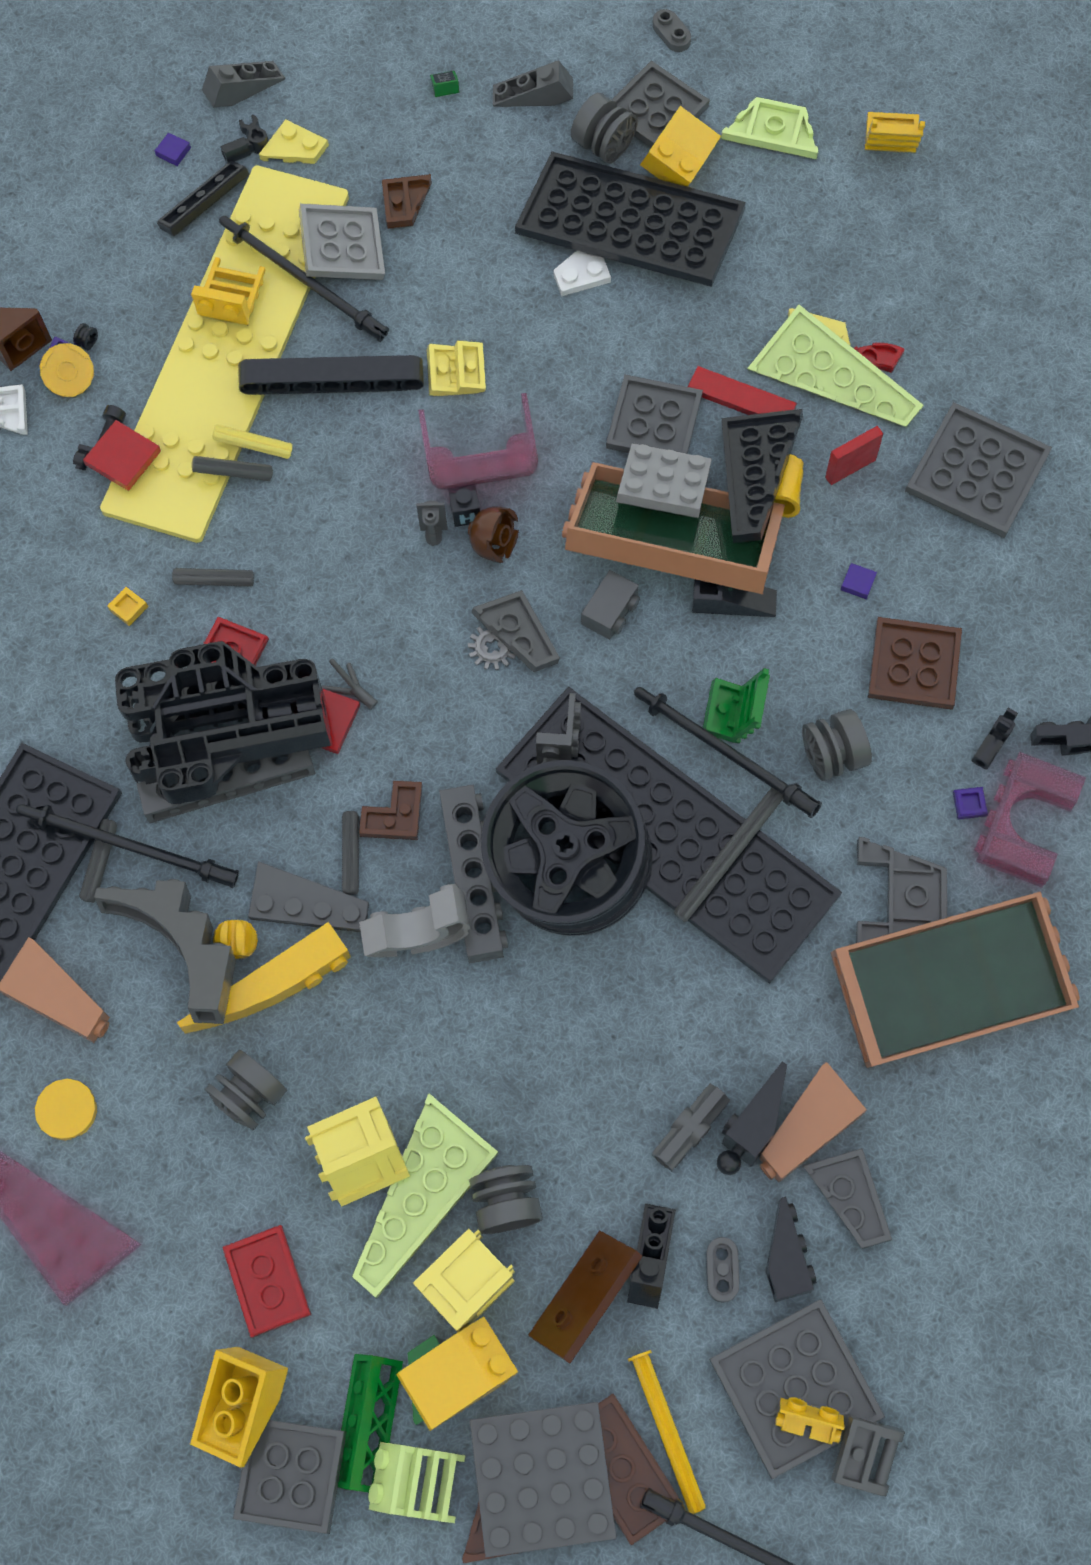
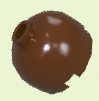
(491, 528)

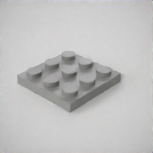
(341, 241)
(664, 480)

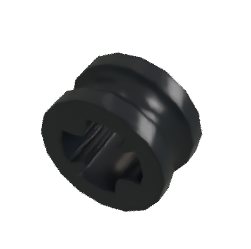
(85, 336)

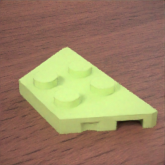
(774, 127)

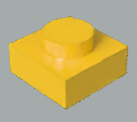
(127, 606)

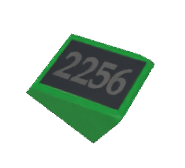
(445, 83)

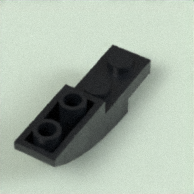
(1072, 737)

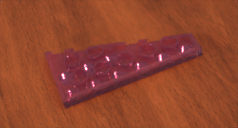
(58, 1233)

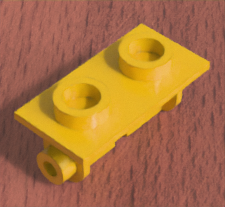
(825, 1422)

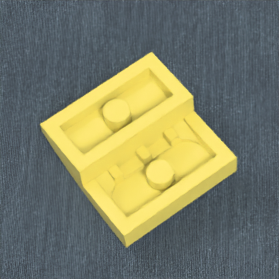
(456, 369)

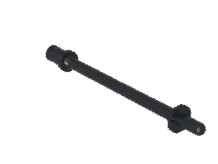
(362, 319)
(791, 794)
(207, 869)
(675, 1513)

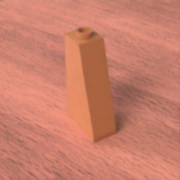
(49, 991)
(814, 1121)

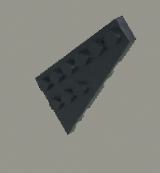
(755, 463)

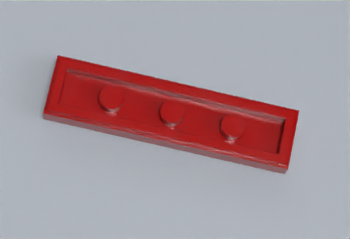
(737, 394)

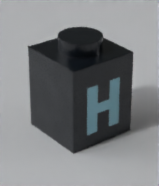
(463, 504)

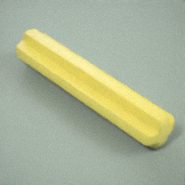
(252, 441)

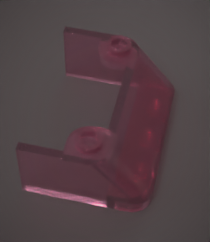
(515, 461)

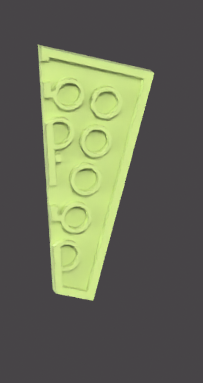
(822, 363)
(439, 1163)

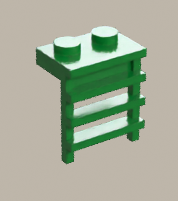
(736, 709)

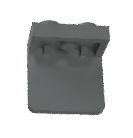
(561, 746)

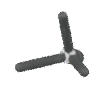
(353, 682)

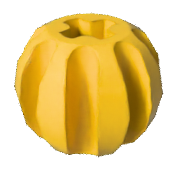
(238, 935)

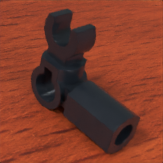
(243, 147)
(995, 739)

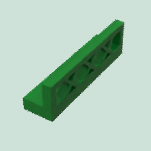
(359, 1413)

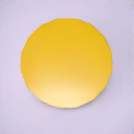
(66, 370)
(65, 1109)

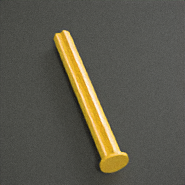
(668, 1432)

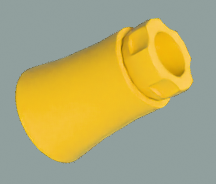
(790, 487)

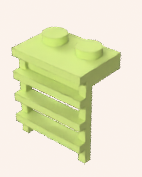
(398, 1478)

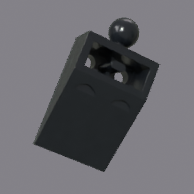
(752, 1131)

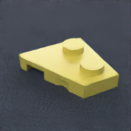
(294, 144)

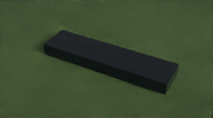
(202, 198)

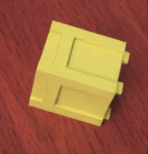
(357, 1152)
(464, 1280)

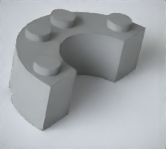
(418, 930)

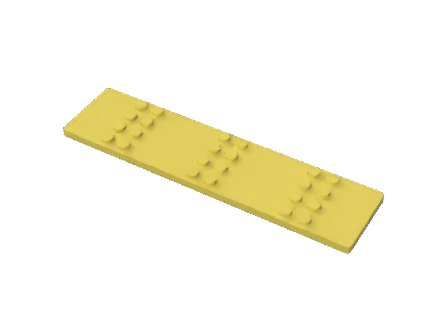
(201, 371)

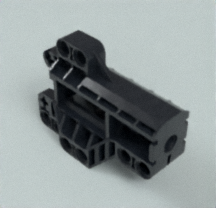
(279, 699)

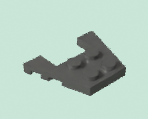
(914, 890)

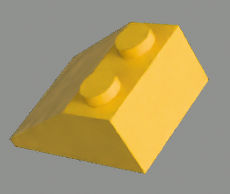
(680, 149)
(457, 1373)
(237, 1404)

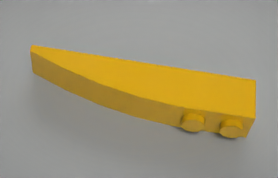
(282, 976)

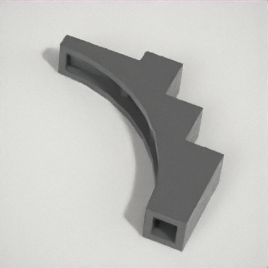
(190, 932)

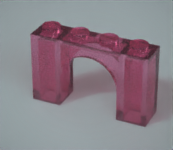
(1001, 845)

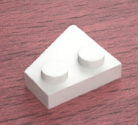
(581, 273)
(13, 409)

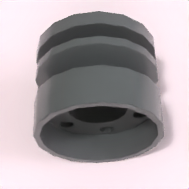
(604, 127)
(836, 744)
(245, 1090)
(505, 1192)

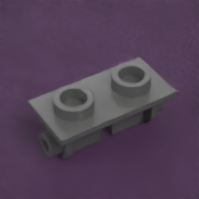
(432, 520)

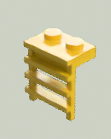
(893, 132)
(227, 300)

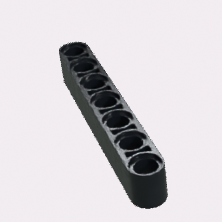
(330, 374)

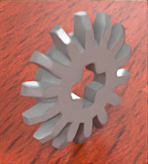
(481, 649)

